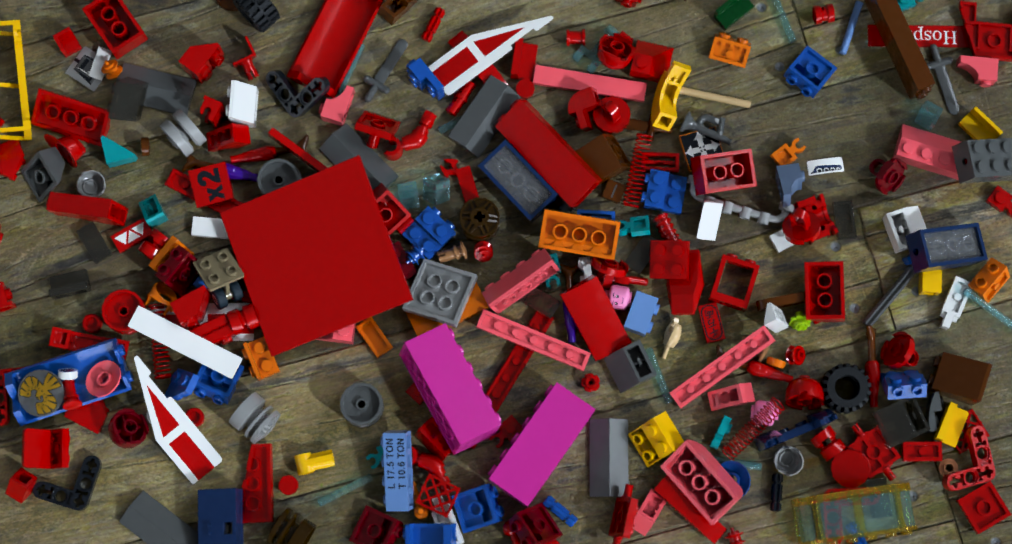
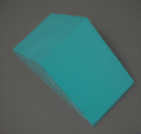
(115, 154)
(153, 211)

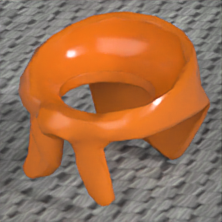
(161, 288)

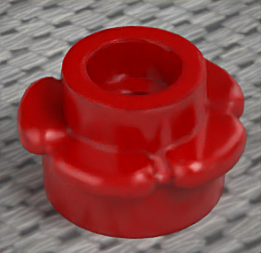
(590, 387)

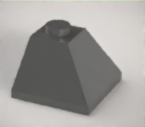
(44, 172)

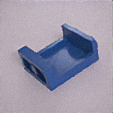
(430, 533)

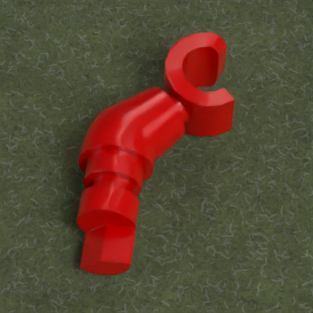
(413, 140)
(432, 465)

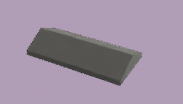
(164, 90)
(478, 121)
(347, 144)
(608, 457)
(156, 523)

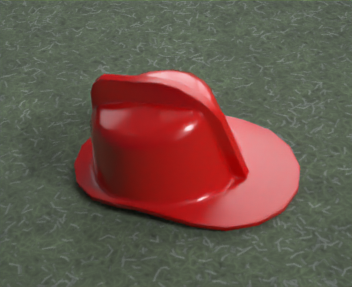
(68, 147)

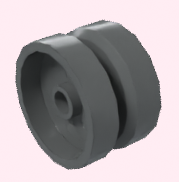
(272, 171)
(358, 394)

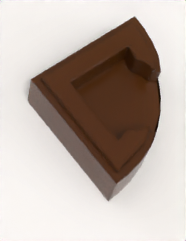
(227, 5)

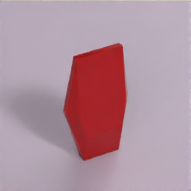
(684, 293)

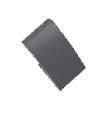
(933, 406)

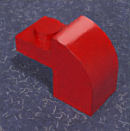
(581, 104)

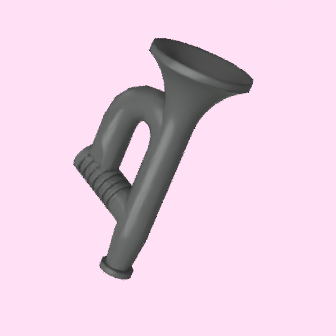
(690, 124)

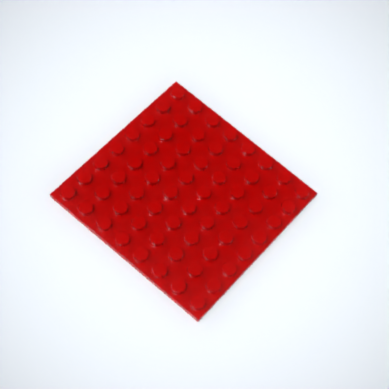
(316, 256)

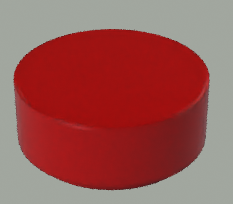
(525, 89)
(92, 323)
(196, 416)
(288, 485)

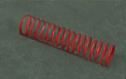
(635, 169)
(159, 375)
(729, 450)

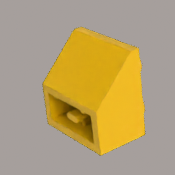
(656, 439)

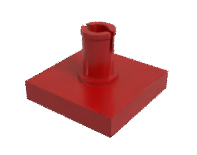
(377, 127)

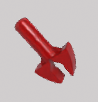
(453, 162)
(631, 280)

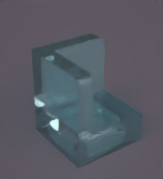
(928, 115)
(436, 189)
(408, 195)

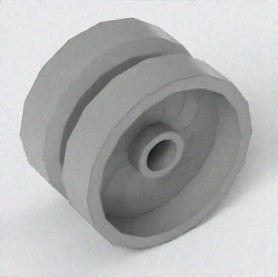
(182, 133)

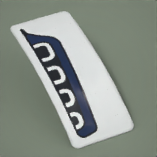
(825, 165)

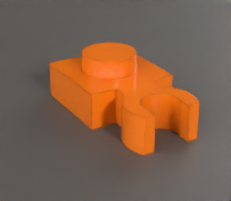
(786, 154)

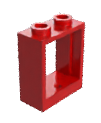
(727, 300)

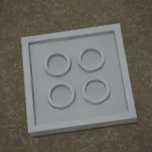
(440, 292)

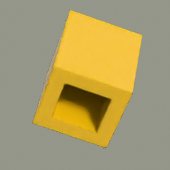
(930, 283)

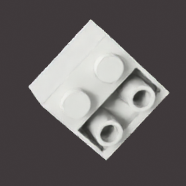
(242, 103)
(901, 223)

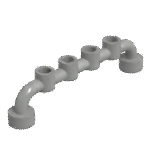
(744, 212)

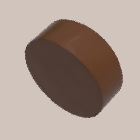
(145, 146)

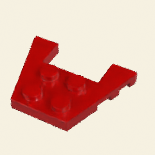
(986, 38)

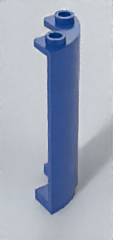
(80, 359)

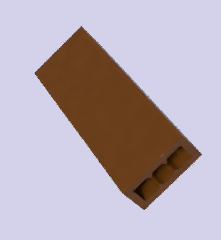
(901, 47)

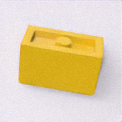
(979, 126)
(951, 425)

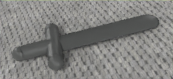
(385, 70)
(943, 77)

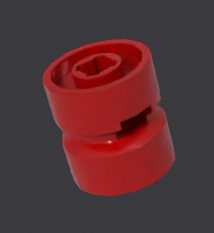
(154, 244)
(243, 319)
(832, 448)

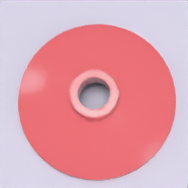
(103, 378)

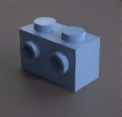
(640, 314)

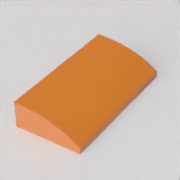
(579, 234)
(474, 307)

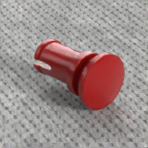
(71, 399)

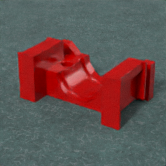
(821, 212)

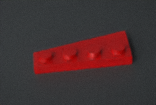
(258, 485)

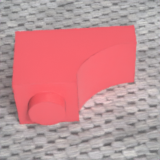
(981, 69)
(337, 109)
(731, 396)
(648, 512)

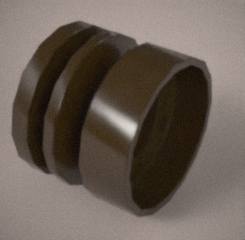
(469, 223)
(288, 530)

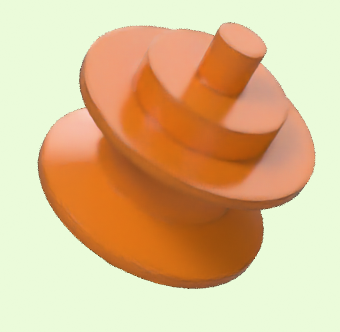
(111, 69)

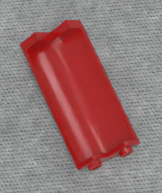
(333, 42)

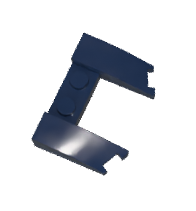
(775, 437)

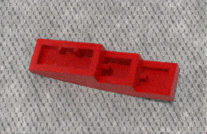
(675, 497)

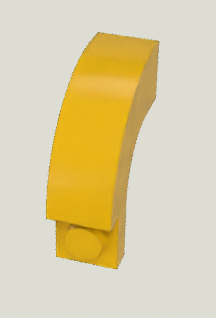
(666, 94)

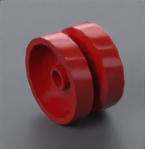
(114, 306)

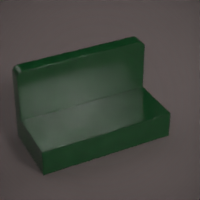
(732, 11)

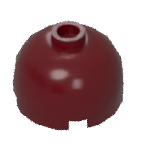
(128, 428)

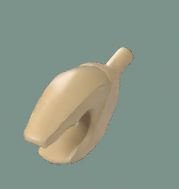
(671, 336)

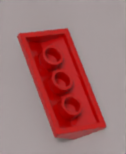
(70, 117)

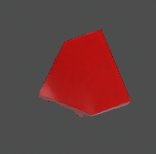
(11, 158)
(90, 416)

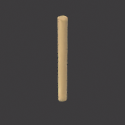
(715, 97)

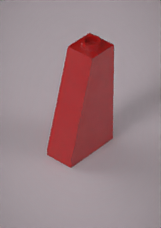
(87, 208)

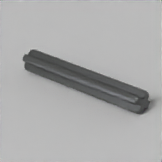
(889, 297)

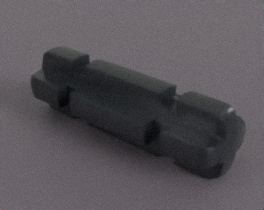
(776, 492)

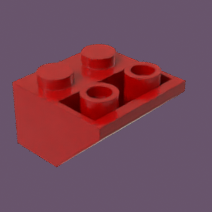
(201, 61)

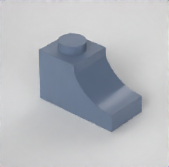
(788, 180)

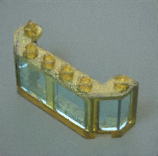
(854, 514)

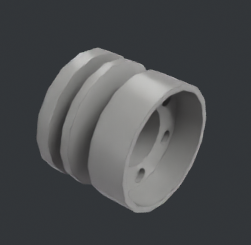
(254, 417)

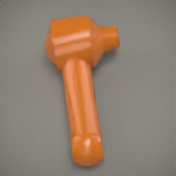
(420, 512)

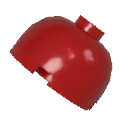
(615, 51)
(804, 392)

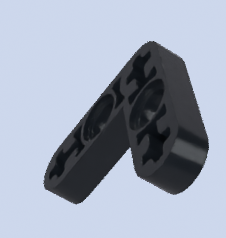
(295, 98)
(72, 495)

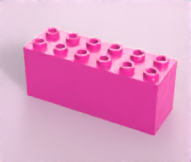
(450, 388)
(540, 444)

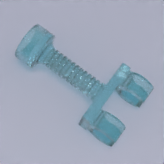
(610, 30)

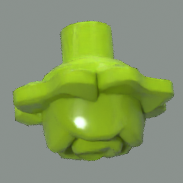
(799, 321)

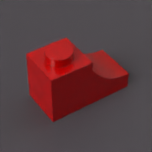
(228, 137)

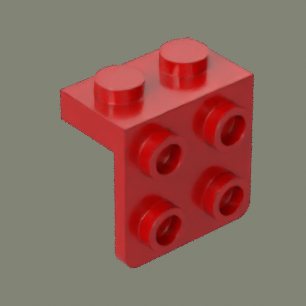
(45, 448)

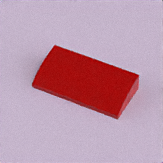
(595, 318)

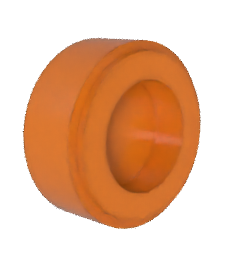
(776, 362)

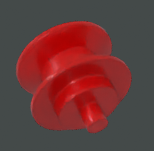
(483, 251)
(795, 355)
(734, 537)

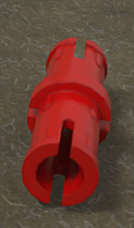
(460, 98)

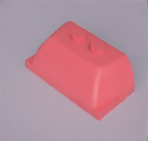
(702, 480)

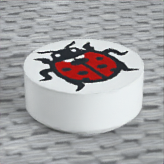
(67, 373)

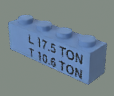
(397, 470)

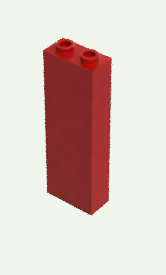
(548, 152)

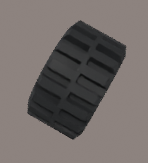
(258, 13)
(856, 377)

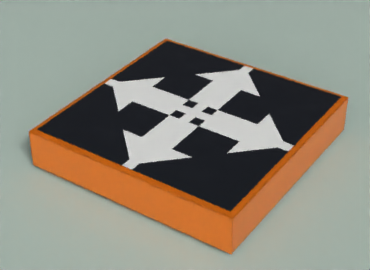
(698, 144)

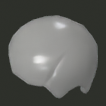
(91, 184)
(788, 460)

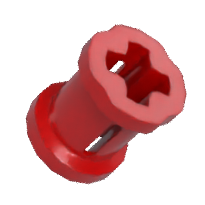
(575, 37)

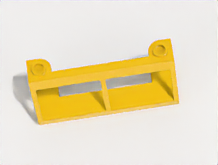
(26, 128)

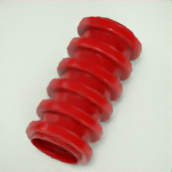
(666, 227)

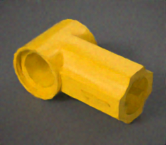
(309, 462)

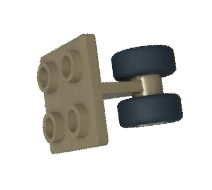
(221, 271)

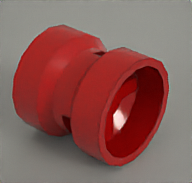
(823, 13)

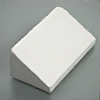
(709, 220)
(775, 318)

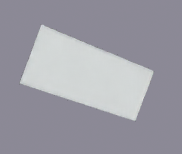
(101, 55)

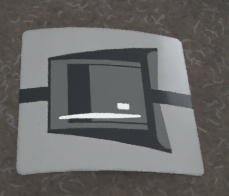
(81, 68)

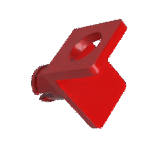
(247, 63)

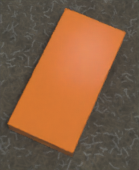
(374, 337)

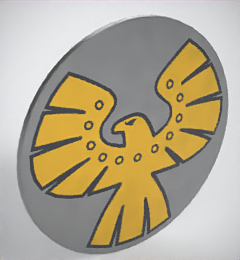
(40, 393)

